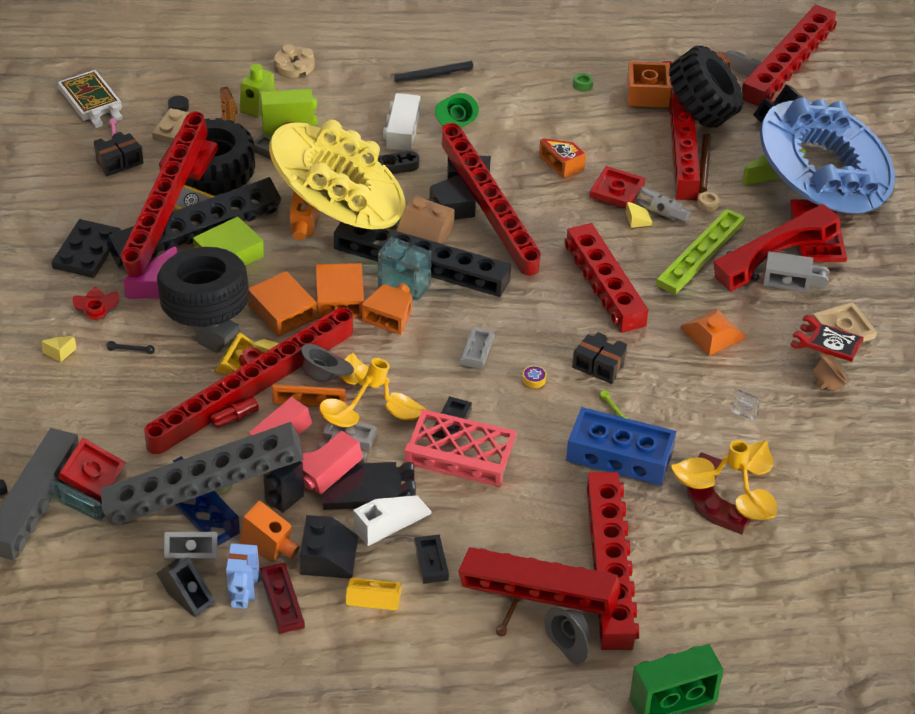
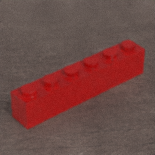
(540, 581)

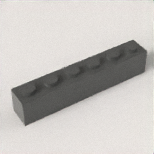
(34, 491)

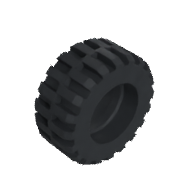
(706, 86)
(233, 161)

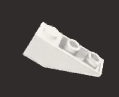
(386, 516)

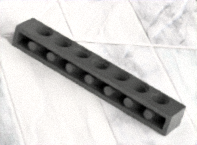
(201, 474)

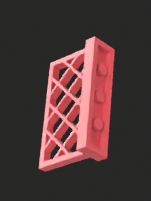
(455, 462)

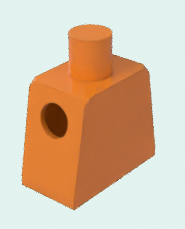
(302, 220)
(388, 308)
(268, 532)

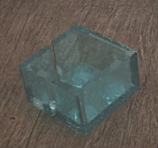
(405, 265)

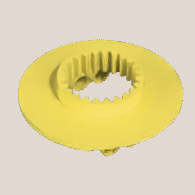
(369, 191)

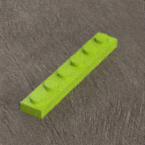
(700, 251)

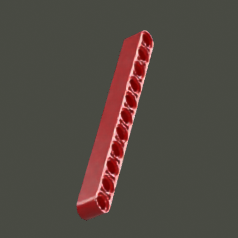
(245, 381)

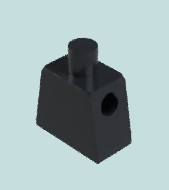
(455, 195)

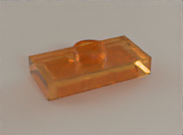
(228, 106)

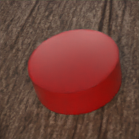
(248, 355)

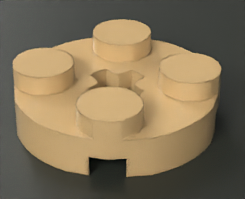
(294, 61)

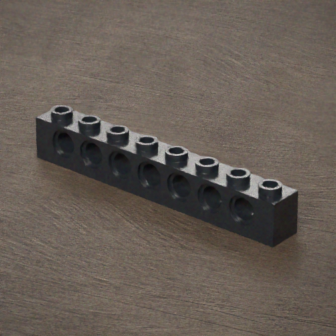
(262, 191)
(447, 262)

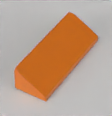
(306, 395)

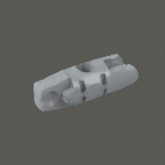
(672, 207)

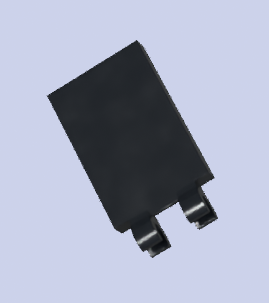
(370, 482)

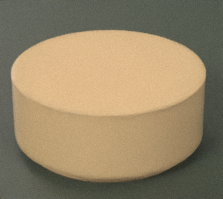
(708, 201)

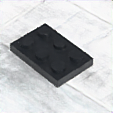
(84, 249)

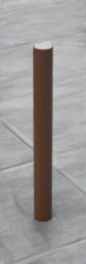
(704, 167)

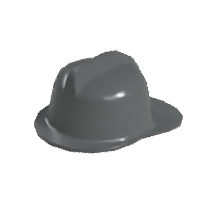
(322, 364)
(569, 632)

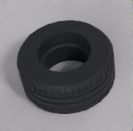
(203, 286)

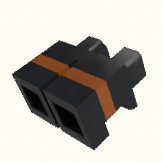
(118, 153)
(599, 357)

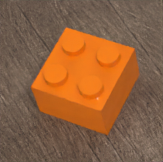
(648, 84)

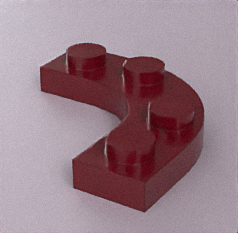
(715, 508)

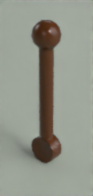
(501, 630)

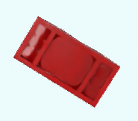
(829, 251)

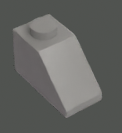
(190, 544)

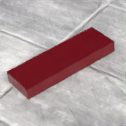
(282, 598)

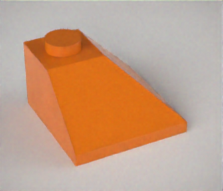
(713, 332)

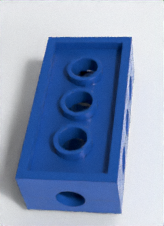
(621, 446)

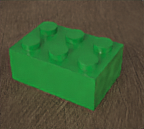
(676, 682)

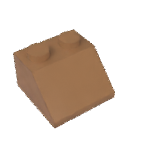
(427, 220)

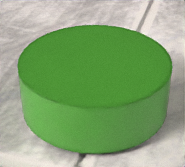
(583, 82)

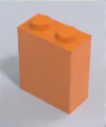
(339, 287)
(282, 303)

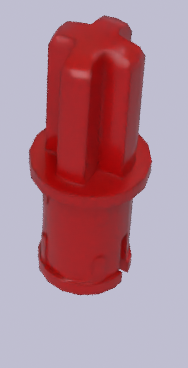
(235, 412)

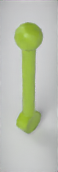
(604, 395)

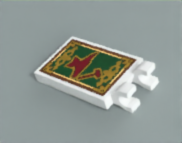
(91, 97)

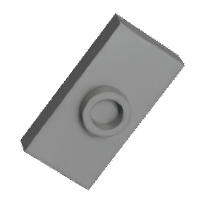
(477, 348)

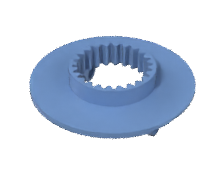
(867, 171)

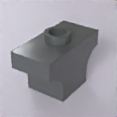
(216, 336)

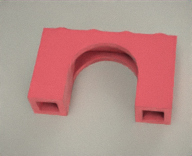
(321, 466)

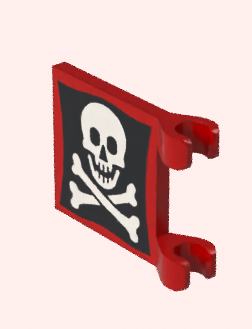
(827, 339)

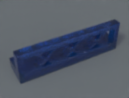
(218, 511)

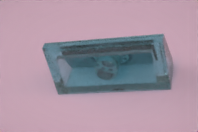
(80, 502)

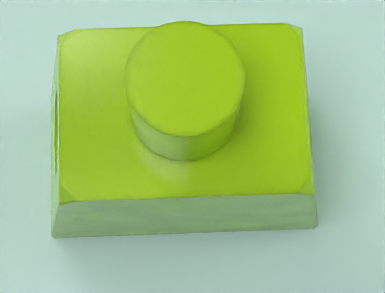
(251, 88)

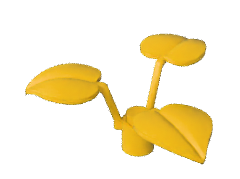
(375, 375)
(754, 458)

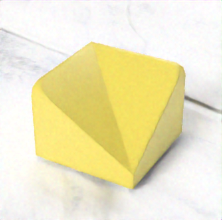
(59, 347)

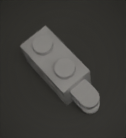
(793, 272)

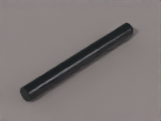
(433, 71)

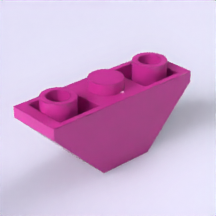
(146, 284)

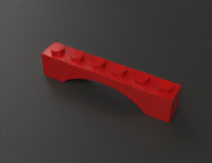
(811, 227)

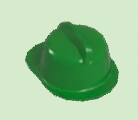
(457, 109)

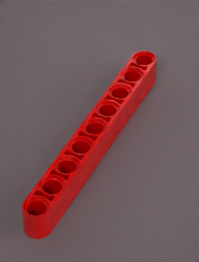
(164, 194)
(491, 199)

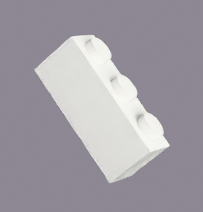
(402, 122)

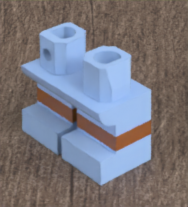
(242, 573)

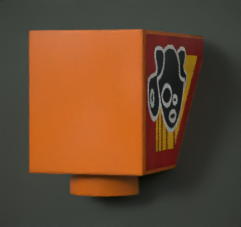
(562, 156)

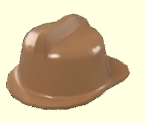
(829, 373)

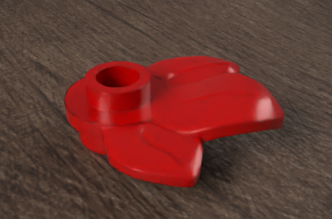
(96, 303)

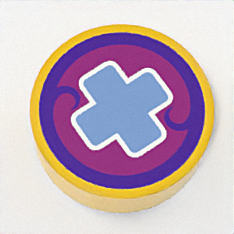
(534, 376)

